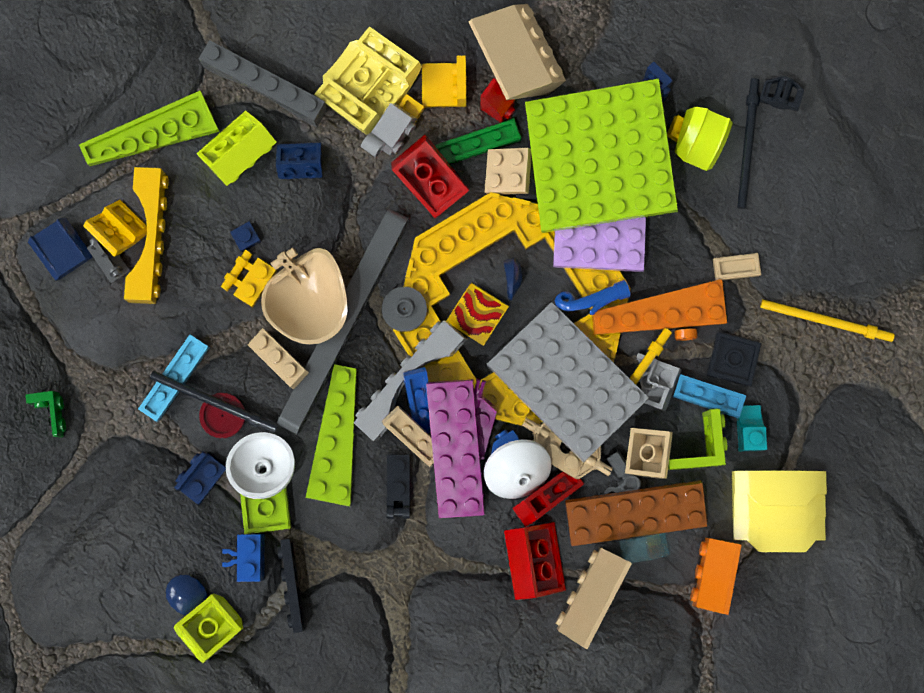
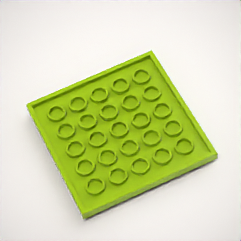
(601, 156)

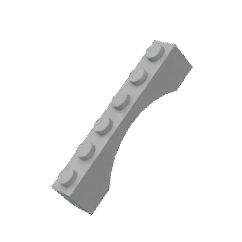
(440, 344)

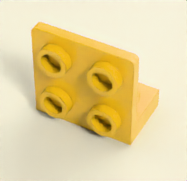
(444, 84)

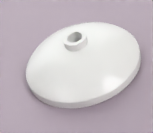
(252, 455)
(517, 469)

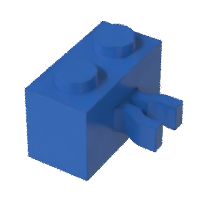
(249, 557)

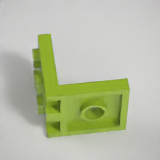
(714, 441)

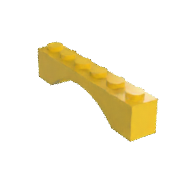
(142, 281)

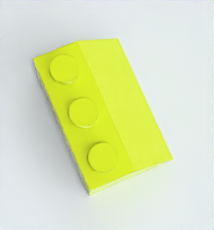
(236, 148)

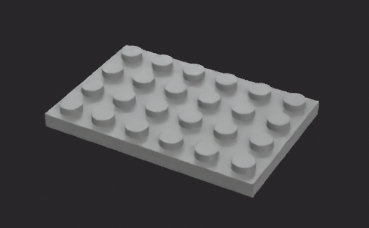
(567, 382)

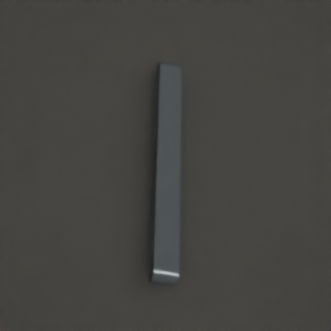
(358, 293)

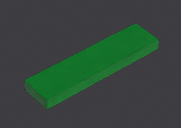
(480, 141)

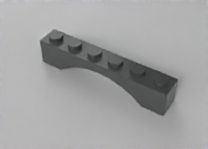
(235, 68)

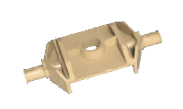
(567, 462)

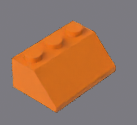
(715, 575)

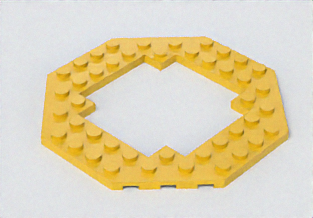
(459, 240)

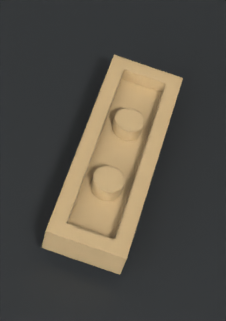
(278, 358)
(410, 434)

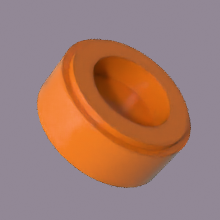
(685, 334)

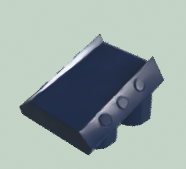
(60, 248)

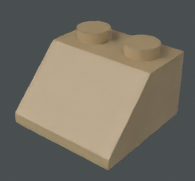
(648, 453)

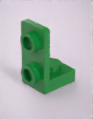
(56, 403)

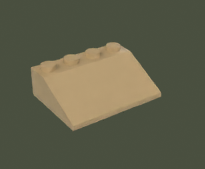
(517, 52)
(592, 597)

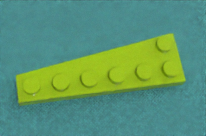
(163, 127)
(333, 457)

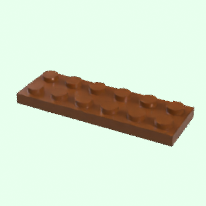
(636, 513)

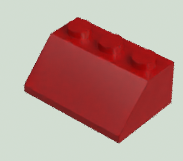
(534, 561)

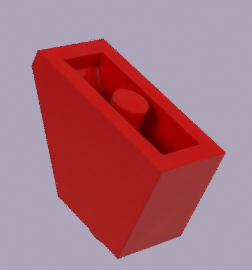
(495, 104)

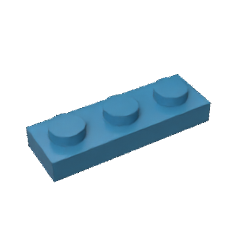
(709, 396)

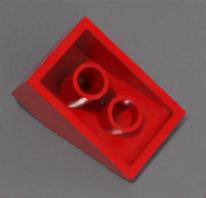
(429, 176)

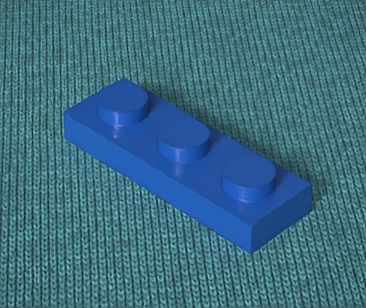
(416, 391)

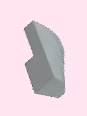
(658, 382)

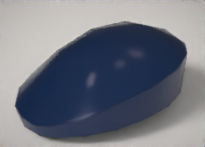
(513, 276)
(185, 593)

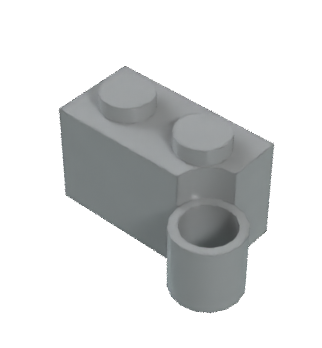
(389, 131)

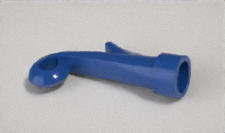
(597, 300)

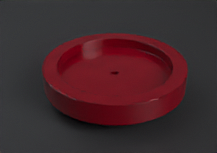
(219, 426)

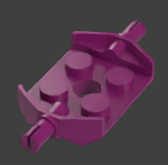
(485, 417)

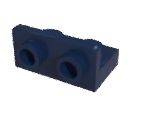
(655, 72)
(299, 160)
(200, 477)

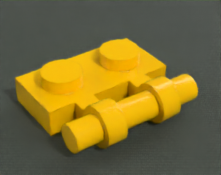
(254, 282)

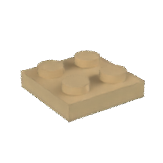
(508, 171)

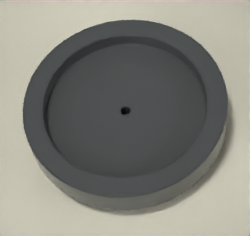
(414, 312)

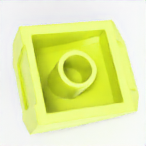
(702, 137)
(209, 627)

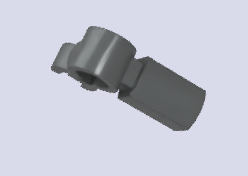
(629, 481)

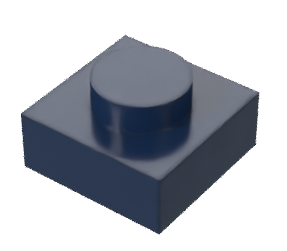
(245, 237)

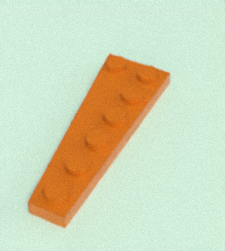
(677, 309)

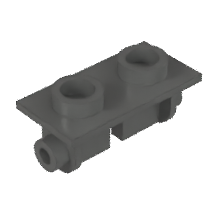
(111, 266)

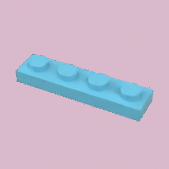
(178, 369)

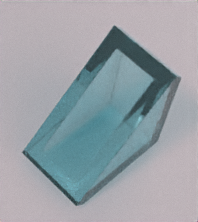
(644, 548)

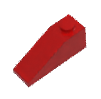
(546, 497)

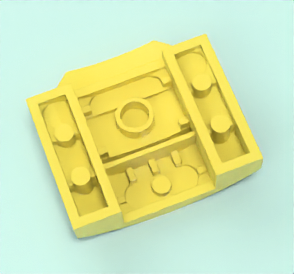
(368, 79)
(779, 509)

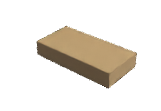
(737, 267)

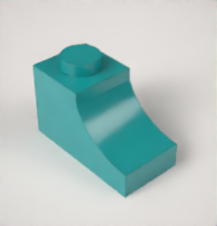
(751, 430)

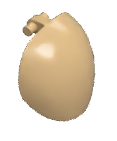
(306, 296)

